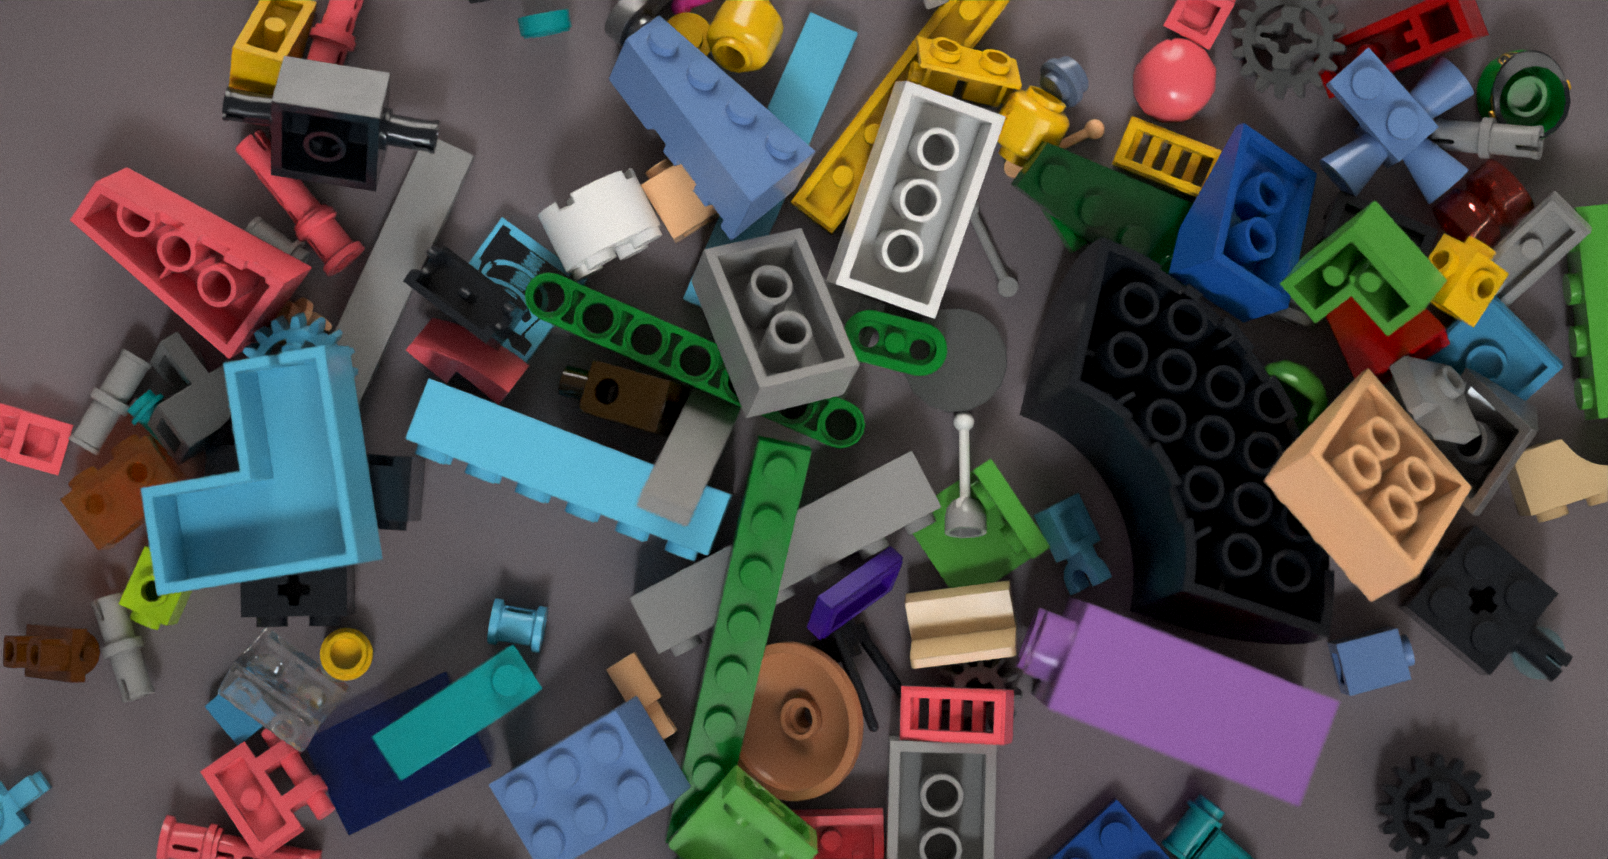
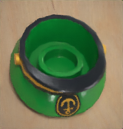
(1524, 90)

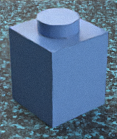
(1371, 660)

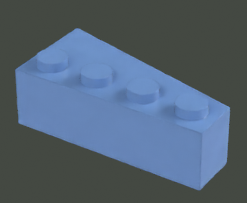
(710, 125)

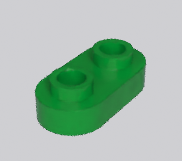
(894, 342)

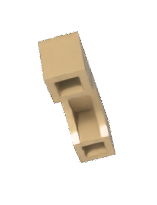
(1552, 477)

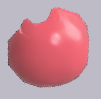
(1174, 80)

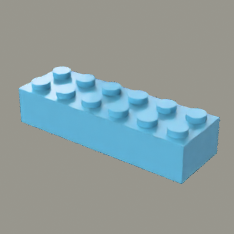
(555, 464)

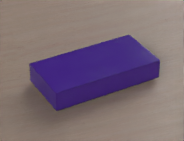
(855, 593)

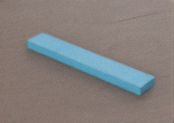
(798, 104)

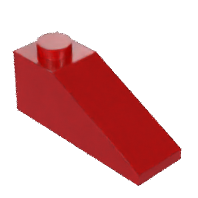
(1413, 35)

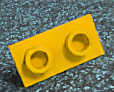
(986, 73)

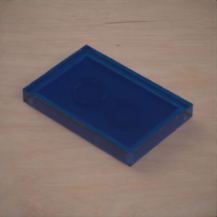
(360, 777)

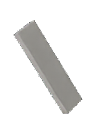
(689, 457)

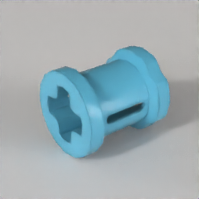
(517, 625)

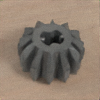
(984, 675)

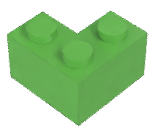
(1373, 265)

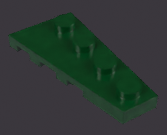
(1103, 203)

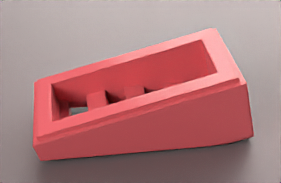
(1003, 715)

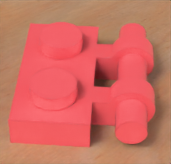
(254, 801)

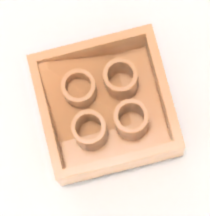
(1370, 487)

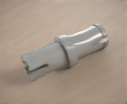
(1489, 138)
(110, 402)
(122, 648)

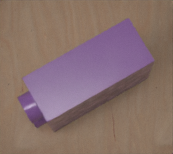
(1177, 698)

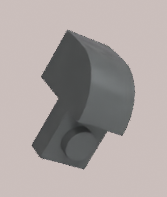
(199, 400)

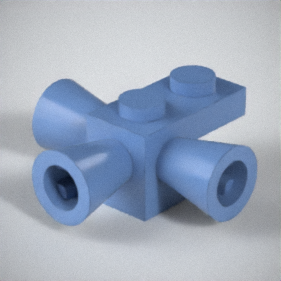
(1396, 125)

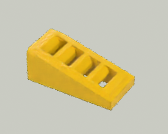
(1131, 141)

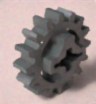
(1285, 65)

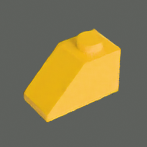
(270, 33)

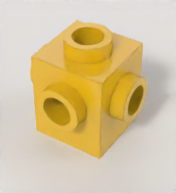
(1470, 278)

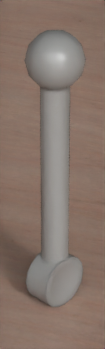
(1007, 285)

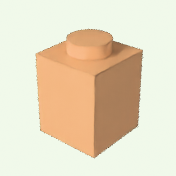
(674, 200)

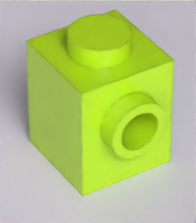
(142, 597)

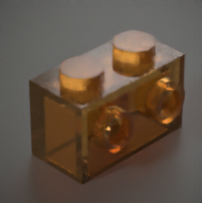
(109, 500)

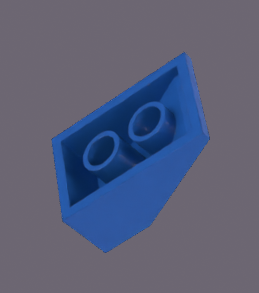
(1246, 227)

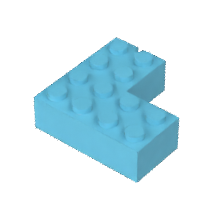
(299, 486)

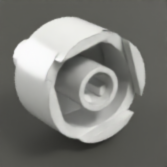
(599, 222)

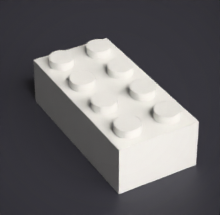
(915, 198)

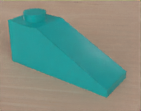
(456, 712)

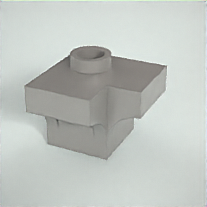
(1433, 399)

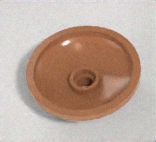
(780, 745)

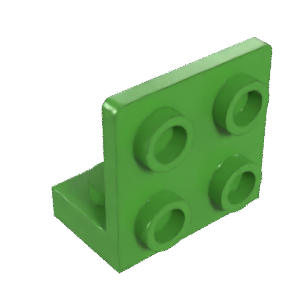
(1009, 538)
(743, 823)

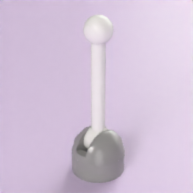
(965, 515)

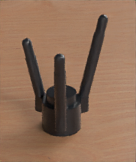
(843, 646)

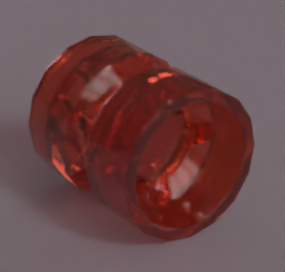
(1489, 202)

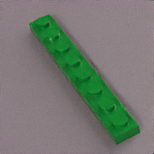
(742, 620)

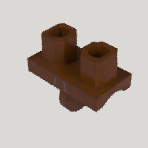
(52, 652)

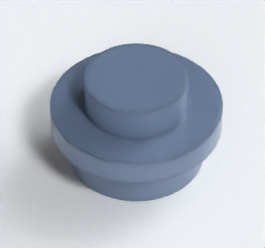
(1064, 80)

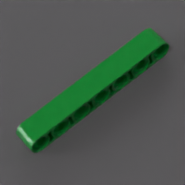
(666, 359)

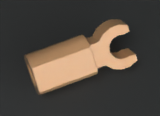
(634, 680)

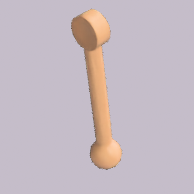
(1093, 129)

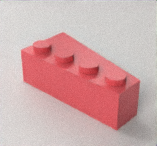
(190, 258)

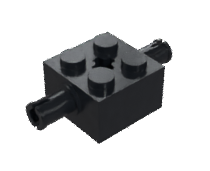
(330, 122)
(1513, 600)

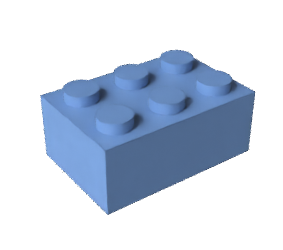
(591, 784)

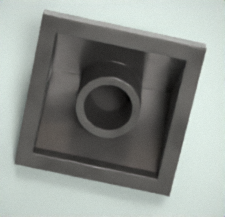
(1506, 431)

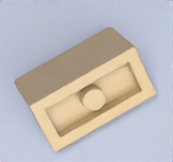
(961, 624)

